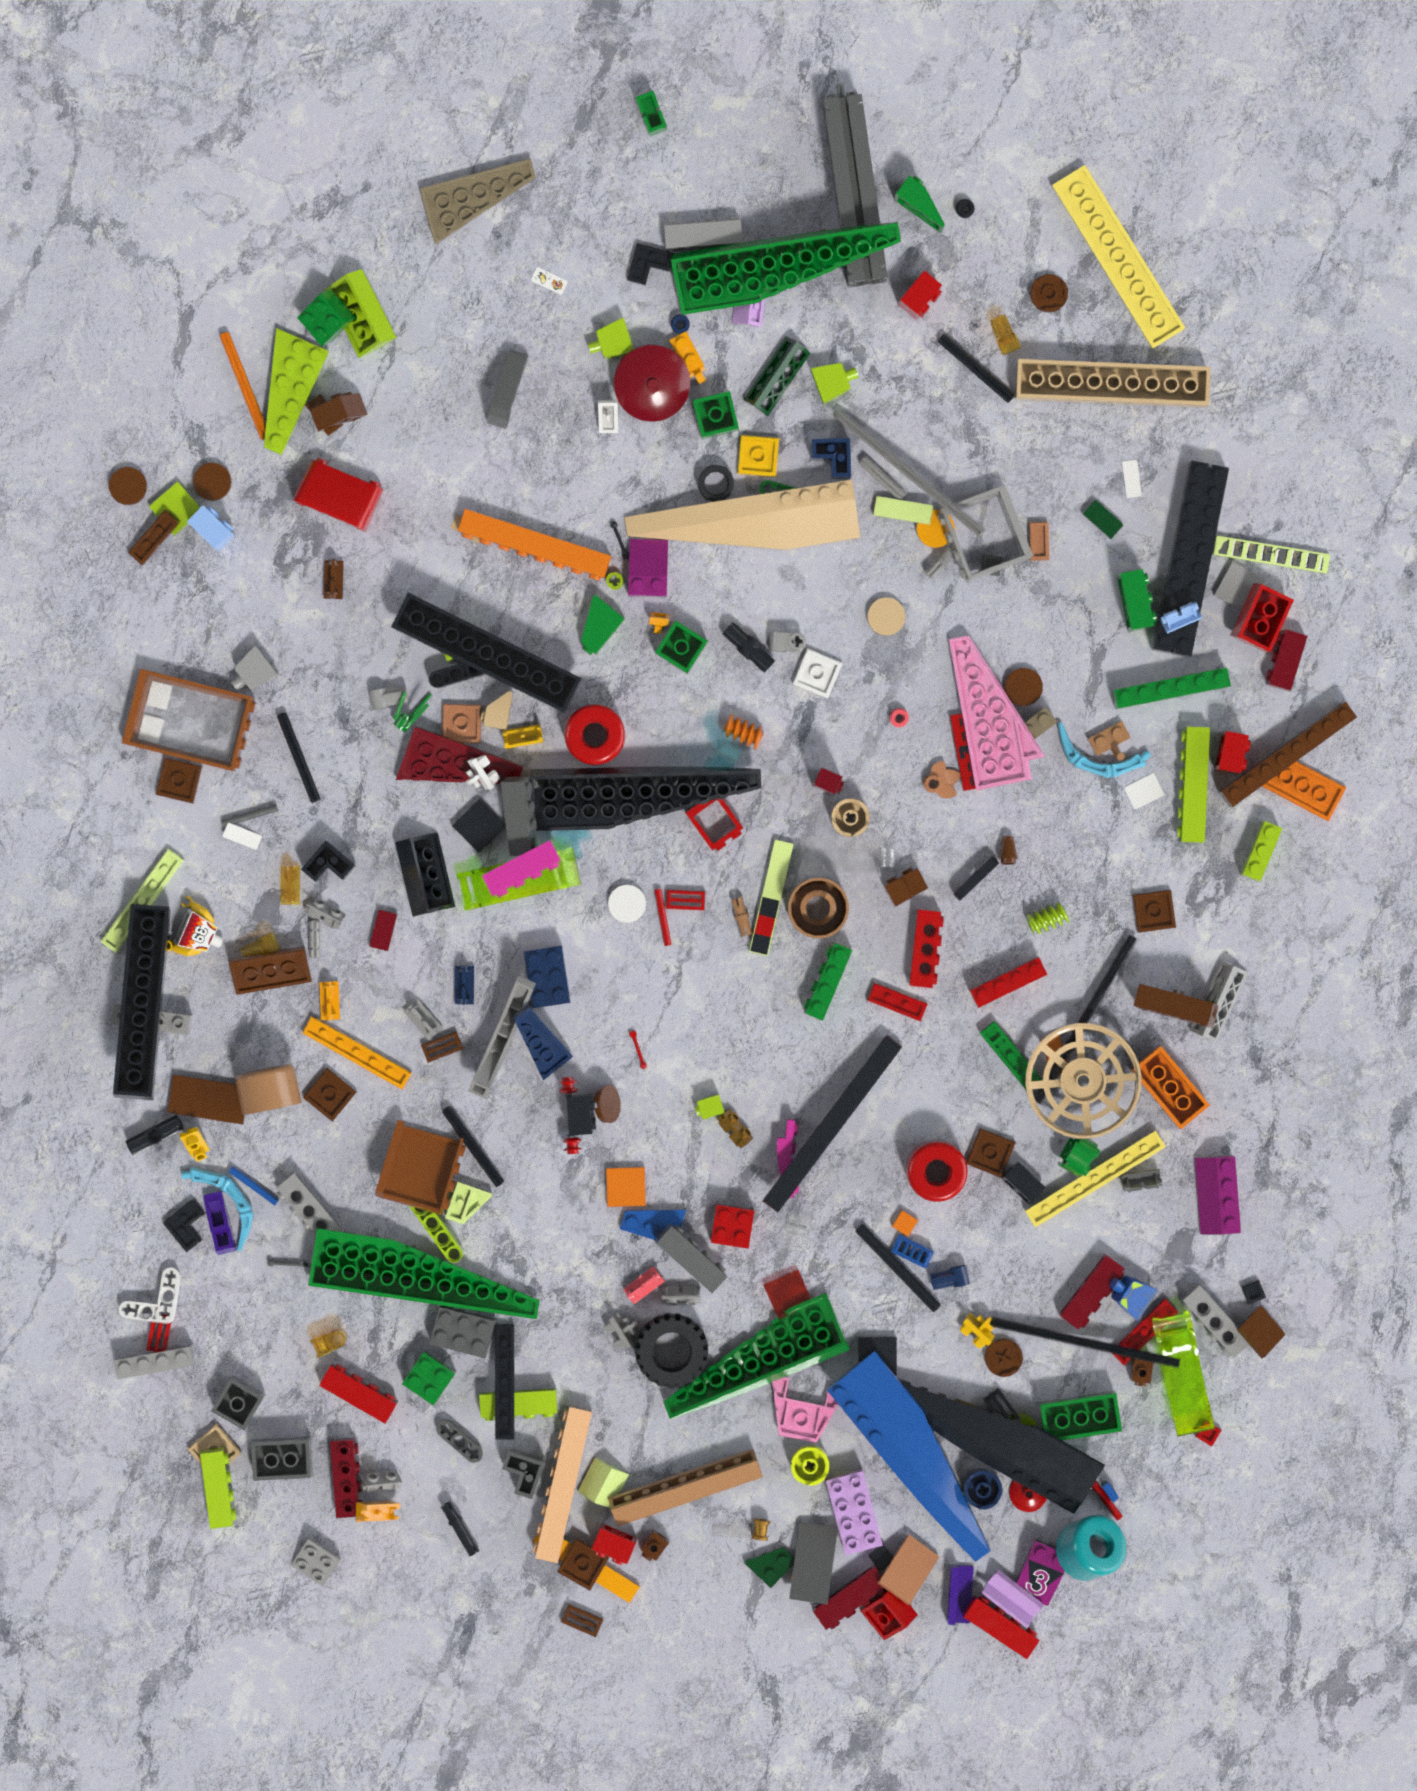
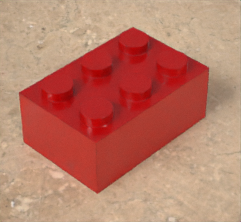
(1262, 617)

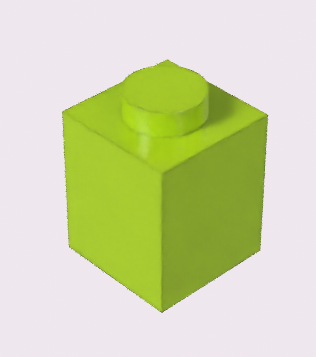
(709, 1107)

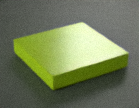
(178, 503)

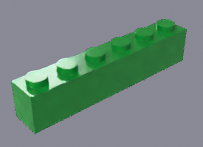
(1171, 688)

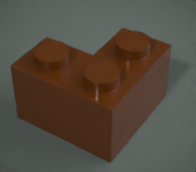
(339, 410)
(905, 887)

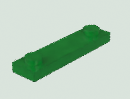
(1008, 1053)

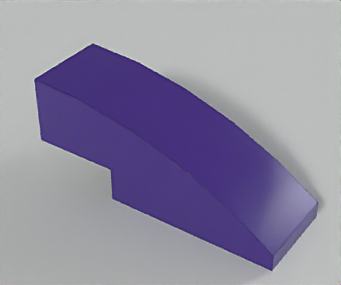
(219, 1223)

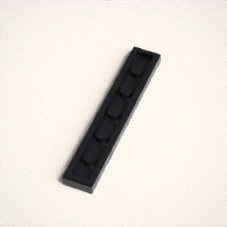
(504, 1382)

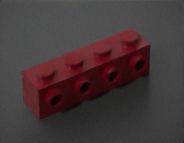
(345, 1476)

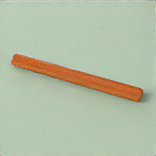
(244, 384)

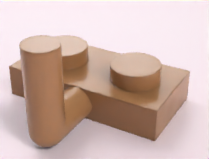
(1110, 739)

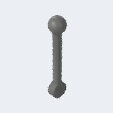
(271, 1262)

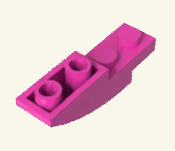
(786, 1147)

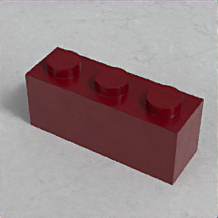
(1286, 660)
(828, 782)

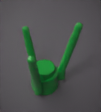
(404, 720)

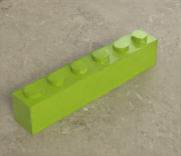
(1194, 784)

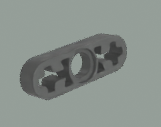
(452, 1427)

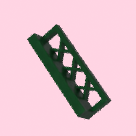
(774, 373)

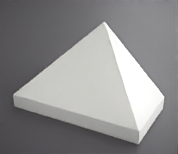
(608, 416)

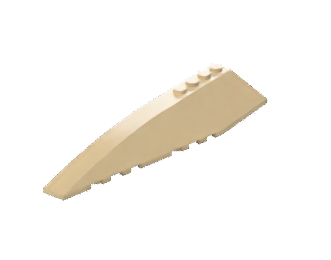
(763, 521)

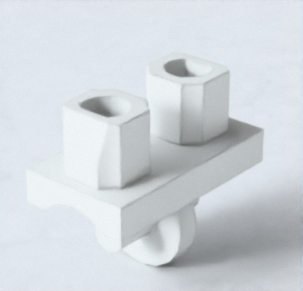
(477, 765)

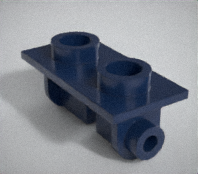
(464, 985)

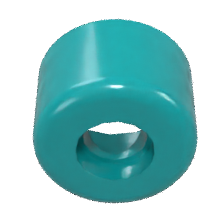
(1075, 1552)

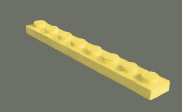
(1095, 1178)

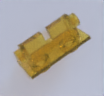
(290, 885)

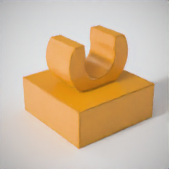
(659, 620)

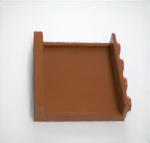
(419, 1169)

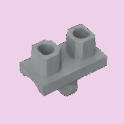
(624, 1329)

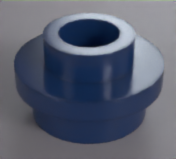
(677, 318)

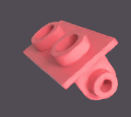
(643, 1285)

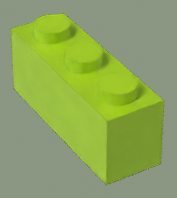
(1261, 851)

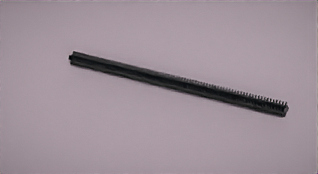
(1088, 1013)
(1101, 1346)

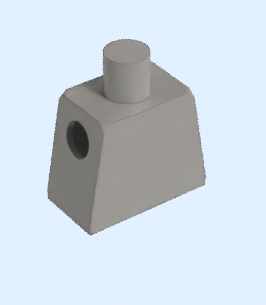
(254, 670)

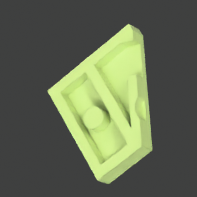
(466, 1202)

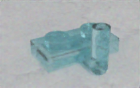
(568, 838)

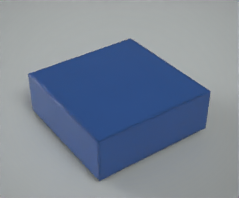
(1110, 1491)

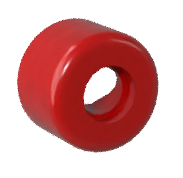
(614, 739)
(950, 1185)

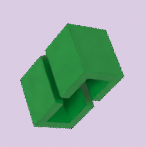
(651, 113)

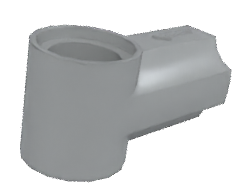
(387, 697)

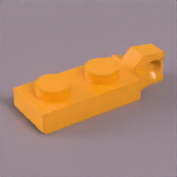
(685, 349)

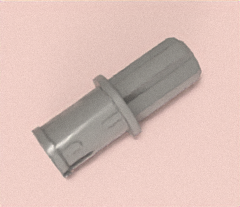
(941, 561)

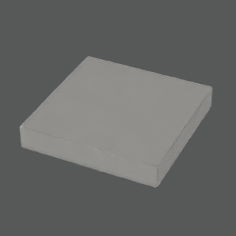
(1237, 585)

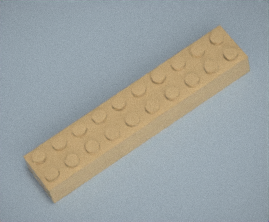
(1112, 383)

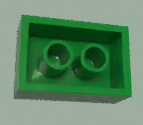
(1136, 600)

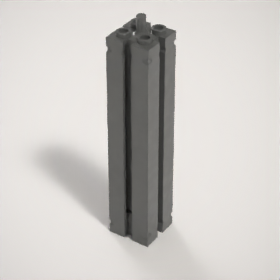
(853, 178)

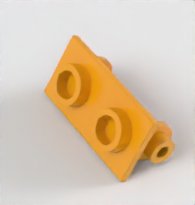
(329, 1000)

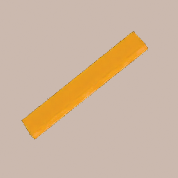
(357, 1052)
(608, 1577)

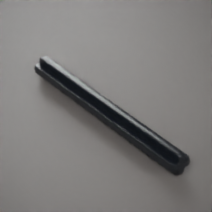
(897, 1268)

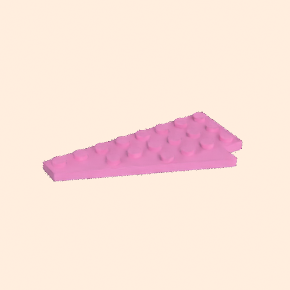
(994, 730)

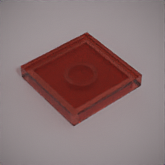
(786, 1292)

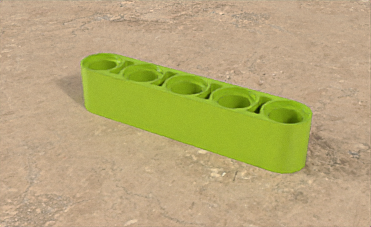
(435, 1231)

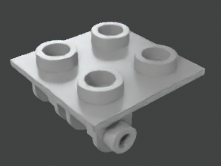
(316, 1561)

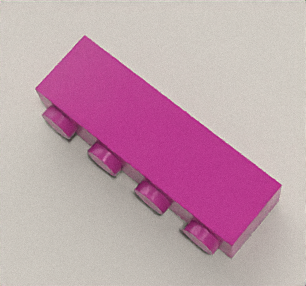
(521, 868)

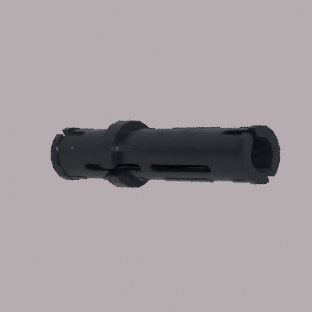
(456, 1522)

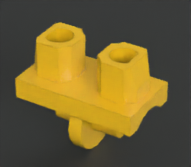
(195, 1143)
(980, 1327)

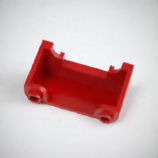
(338, 494)

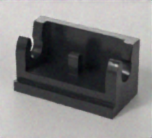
(1023, 1183)

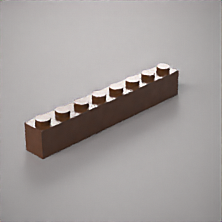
(1287, 754)

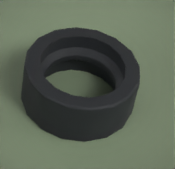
(701, 483)

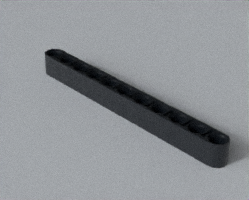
(832, 1123)

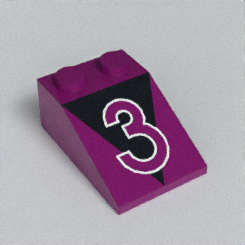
(1041, 1571)

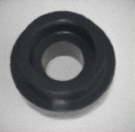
(965, 202)

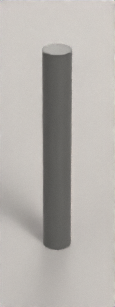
(250, 815)

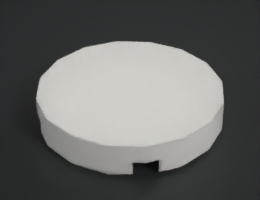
(627, 903)

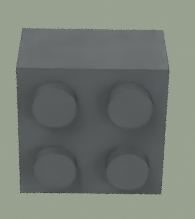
(238, 1403)

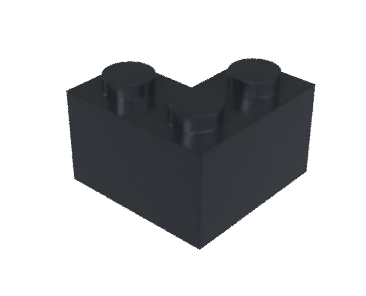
(328, 858)

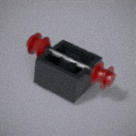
(579, 1114)

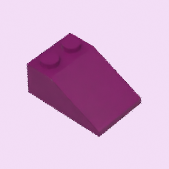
(648, 568)

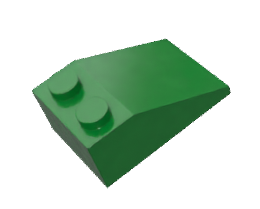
(917, 200)

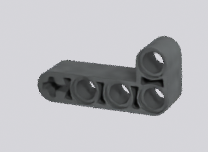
(507, 388)

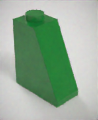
(599, 626)

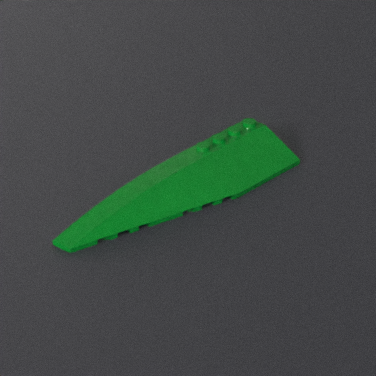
(765, 267)

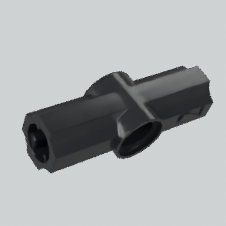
(748, 647)
(143, 1140)

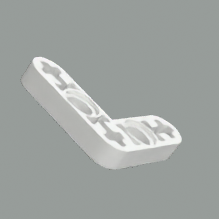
(157, 1308)

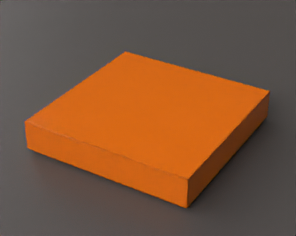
(626, 1186)

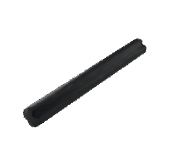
(976, 368)
(298, 757)
(473, 1147)

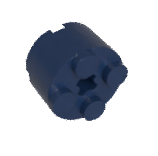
(991, 1495)

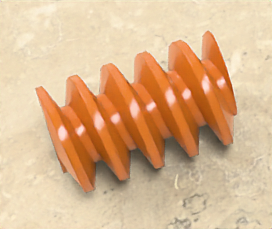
(743, 731)

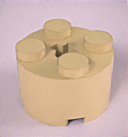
(861, 817)

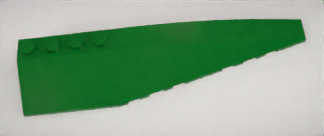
(404, 1273)

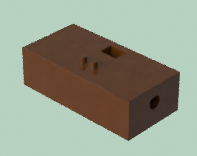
(1176, 1005)

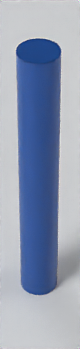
(253, 1185)

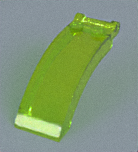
(559, 878)
(1186, 1384)

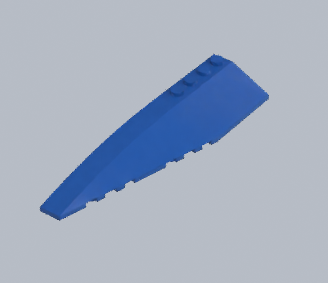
(907, 1444)

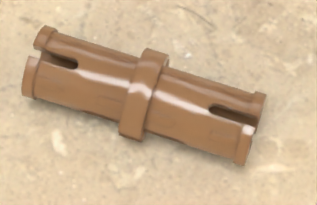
(741, 916)

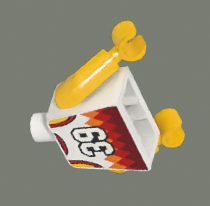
(195, 931)

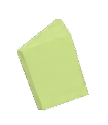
(602, 1482)

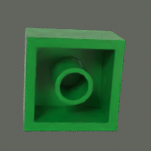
(326, 317)
(715, 415)
(681, 647)
(429, 1377)

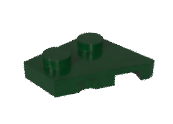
(771, 1565)

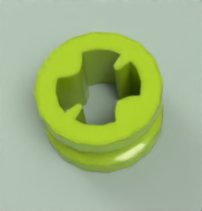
(619, 576)

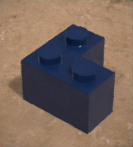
(836, 450)

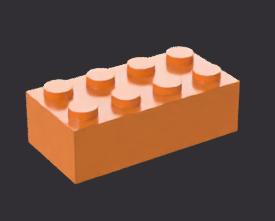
(1170, 1087)

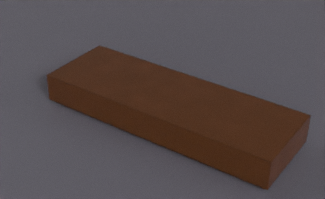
(154, 537)

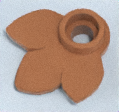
(944, 778)

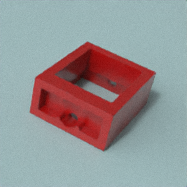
(721, 842)

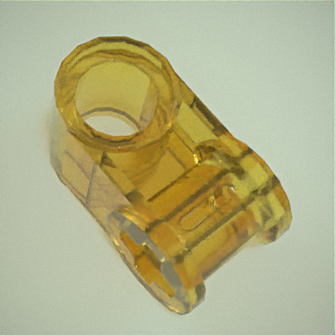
(325, 1343)

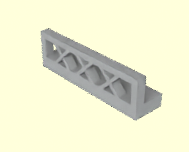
(1219, 987)

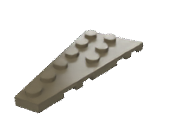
(463, 199)

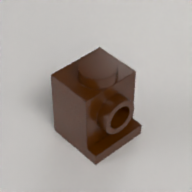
(1138, 1365)
(657, 1539)

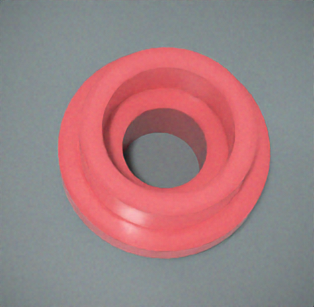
(894, 722)

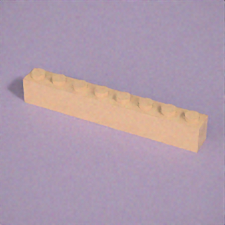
(563, 1484)

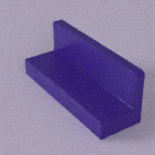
(959, 1592)

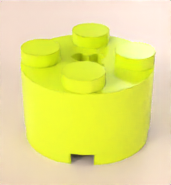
(805, 1474)

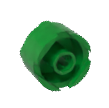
(1078, 1156)

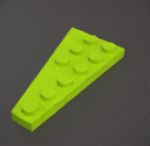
(292, 379)

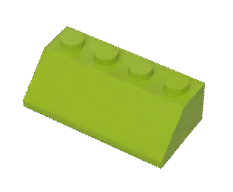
(370, 327)

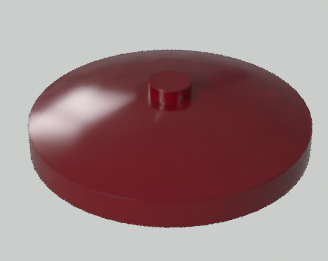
(651, 382)

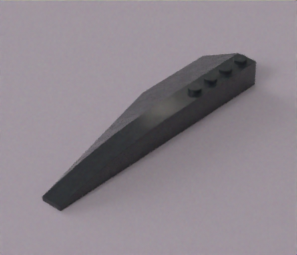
(1012, 1448)

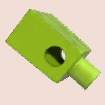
(612, 340)
(833, 380)

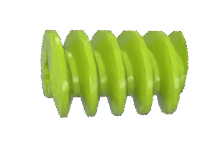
(1047, 918)

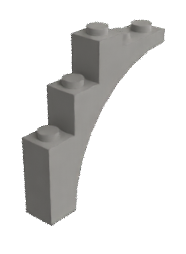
(501, 1038)

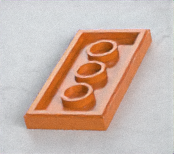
(1307, 790)

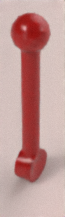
(633, 1034)

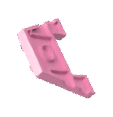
(799, 1418)

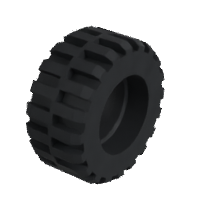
(671, 1376)

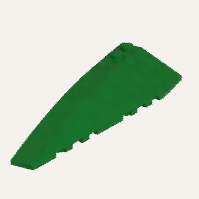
(773, 1353)

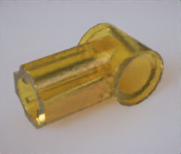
(1007, 340)
(264, 944)

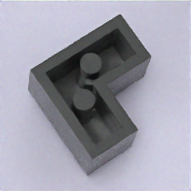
(527, 1467)

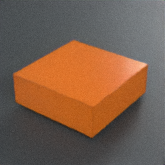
(905, 1223)

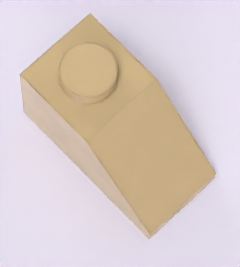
(498, 712)

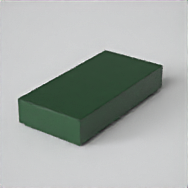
(1103, 519)

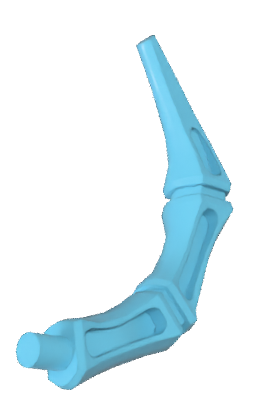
(1103, 769)
(229, 1187)

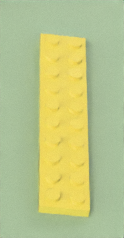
(1118, 257)

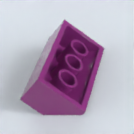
(1217, 1195)

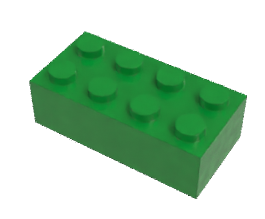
(1081, 1416)

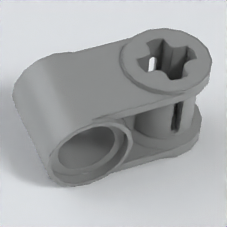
(783, 642)

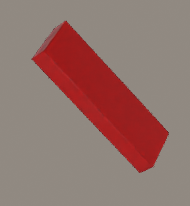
(897, 1002)

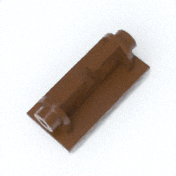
(333, 579)

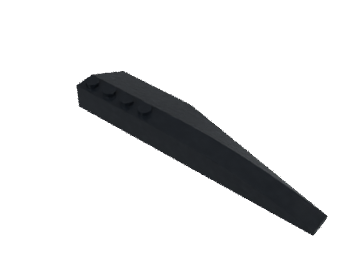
(627, 794)

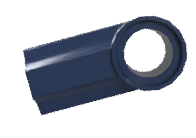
(954, 1277)

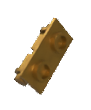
(730, 1121)

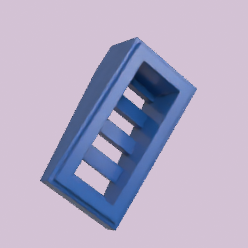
(926, 1260)

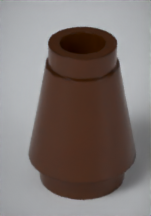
(1008, 851)

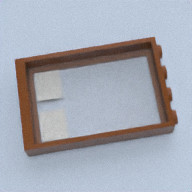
(188, 720)

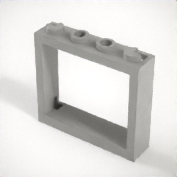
(1014, 525)

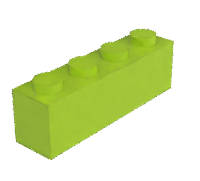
(526, 1403)
(216, 1487)

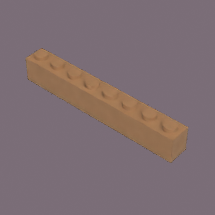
(685, 1487)

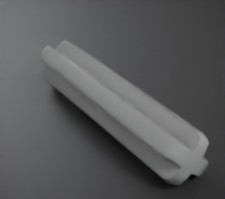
(882, 478)

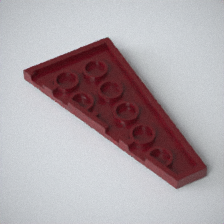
(445, 760)

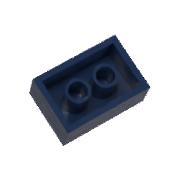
(548, 971)

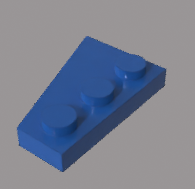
(651, 1222)

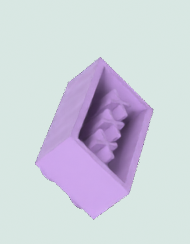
(853, 1511)

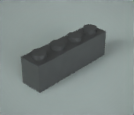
(519, 815)
(690, 1257)

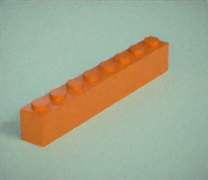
(533, 543)

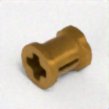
(760, 1529)

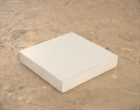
(817, 673)

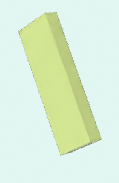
(903, 510)

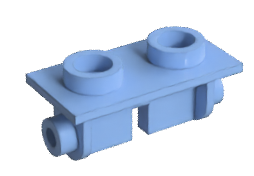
(1175, 620)

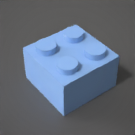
(213, 530)

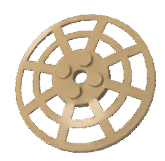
(1095, 1074)

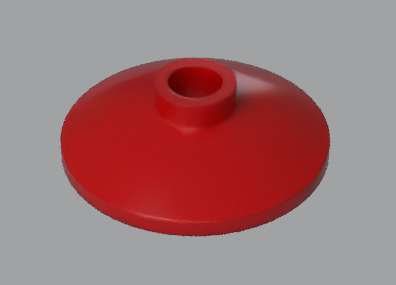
(1024, 1503)

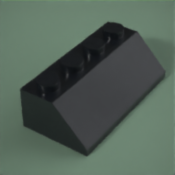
(425, 874)

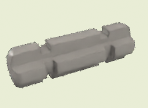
(314, 939)

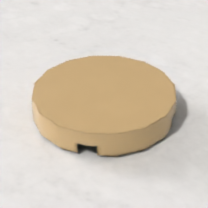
(886, 616)

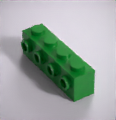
(830, 976)

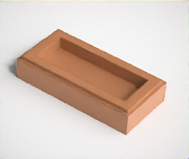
(1039, 540)

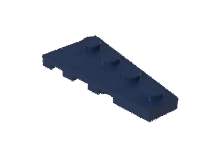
(541, 1042)

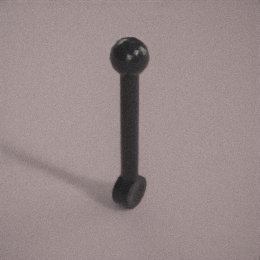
(625, 554)

